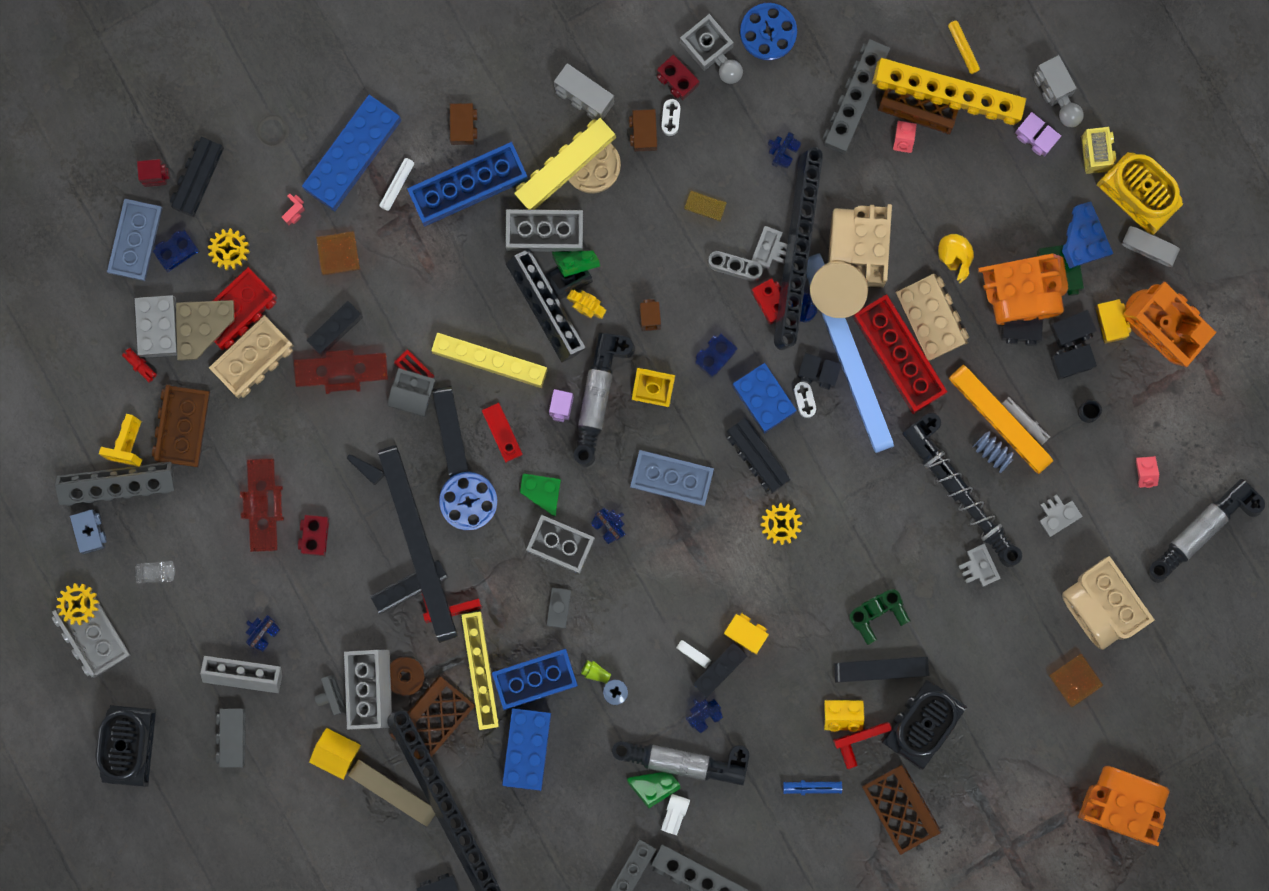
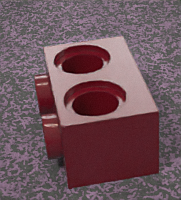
(681, 74)
(319, 535)

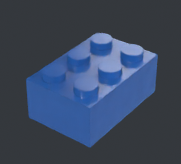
(764, 398)

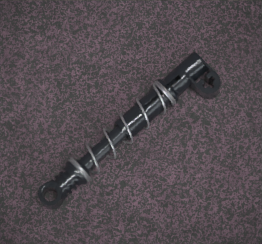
(957, 488)

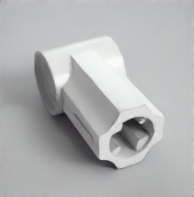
(676, 810)

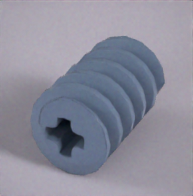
(994, 451)
(611, 685)

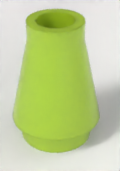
(595, 672)

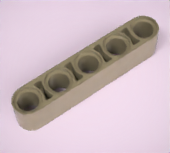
(392, 792)

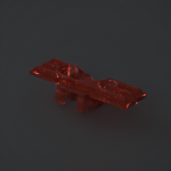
(341, 364)
(256, 505)

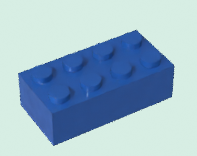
(534, 679)
(526, 749)

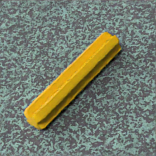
(964, 47)

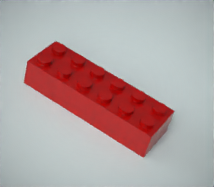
(899, 354)

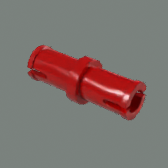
(139, 365)

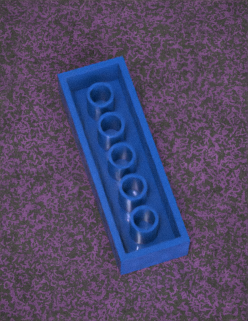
(351, 153)
(467, 184)

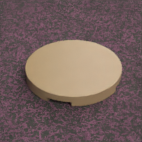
(599, 172)
(839, 289)

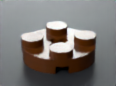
(416, 676)

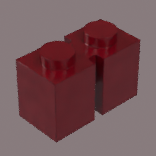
(152, 173)

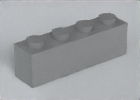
(241, 674)

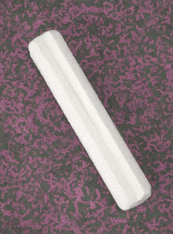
(396, 184)

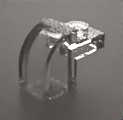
(155, 572)

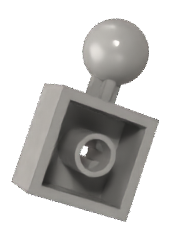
(720, 43)
(1057, 89)

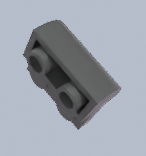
(411, 392)

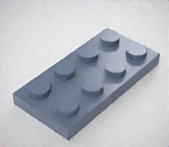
(134, 239)
(672, 478)

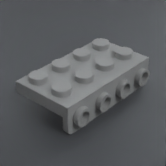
(93, 642)

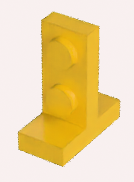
(124, 443)

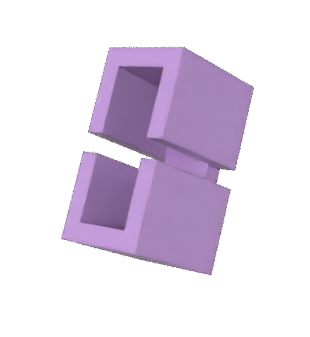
(1030, 128)
(561, 405)

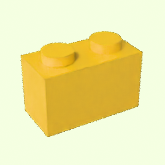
(1112, 321)
(746, 633)

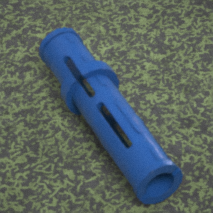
(809, 787)

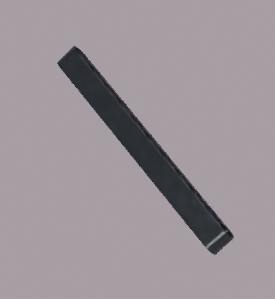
(793, 256)
(417, 544)
(436, 800)

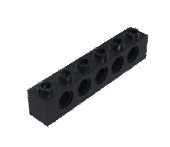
(545, 305)

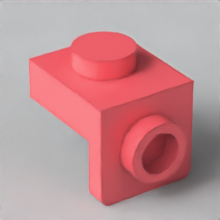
(904, 136)
(294, 212)
(1147, 471)

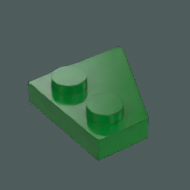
(575, 261)
(542, 491)
(654, 787)

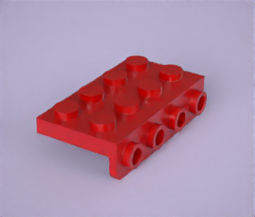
(250, 300)

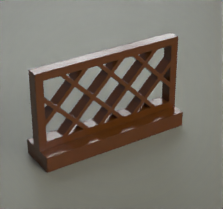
(918, 115)
(423, 705)
(917, 802)

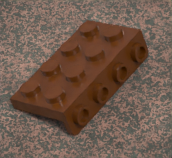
(181, 426)

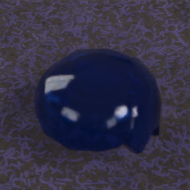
(808, 309)

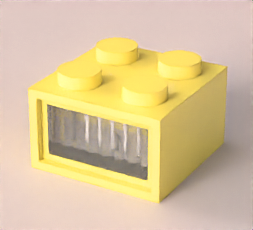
(1098, 150)

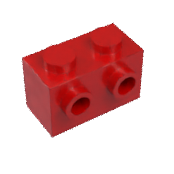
(768, 298)

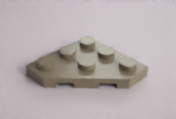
(200, 326)

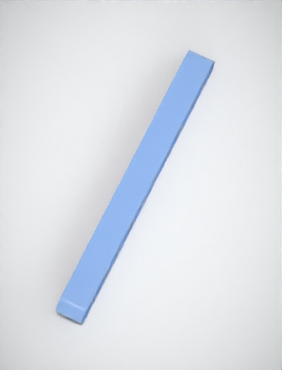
(854, 372)

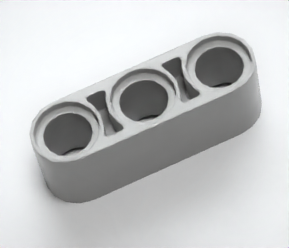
(1150, 246)
(725, 268)

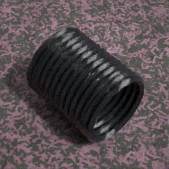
(1098, 407)

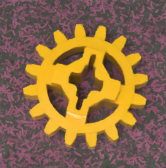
(229, 241)
(586, 304)
(774, 517)
(72, 611)

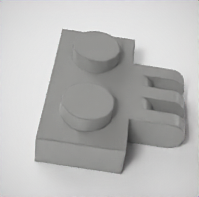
(769, 248)
(1058, 515)
(980, 566)

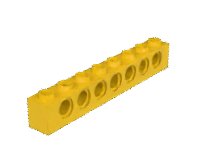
(1013, 103)

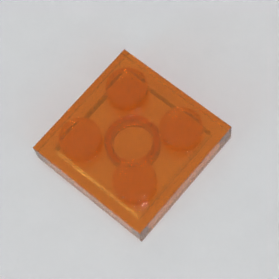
(338, 253)
(1076, 680)

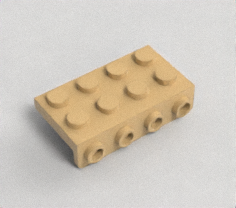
(932, 316)
(252, 357)

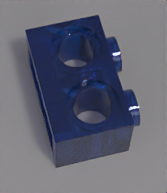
(178, 255)
(719, 359)

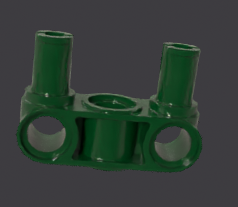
(874, 608)

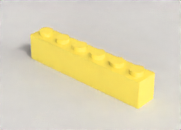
(565, 164)
(489, 360)
(480, 670)

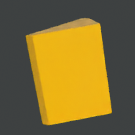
(653, 387)
(334, 753)

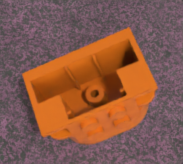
(1026, 288)
(1168, 323)
(1126, 805)

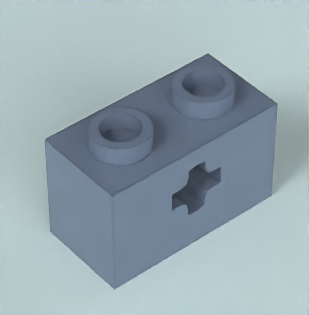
(80, 525)

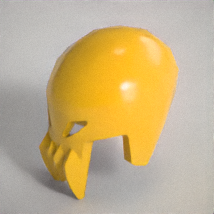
(956, 250)

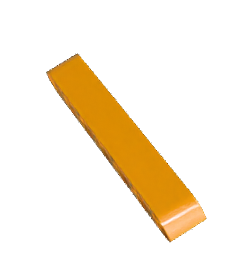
(1001, 419)

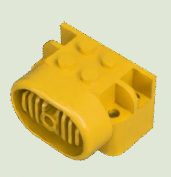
(1142, 190)

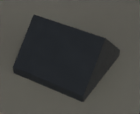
(563, 285)

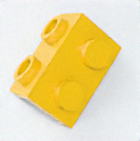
(844, 715)

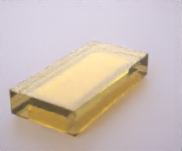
(705, 206)

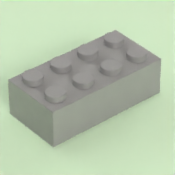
(544, 230)
(367, 689)

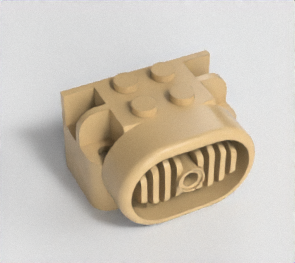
(862, 240)
(1106, 604)

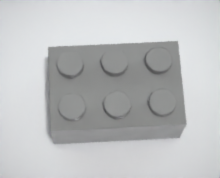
(583, 92)
(156, 326)
(560, 544)

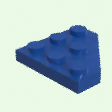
(1085, 237)

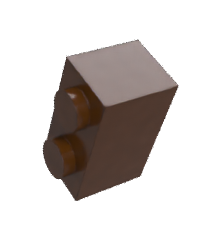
(462, 124)
(644, 130)
(650, 315)

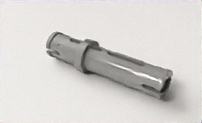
(1031, 426)

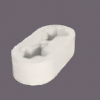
(665, 118)
(800, 401)
(693, 654)

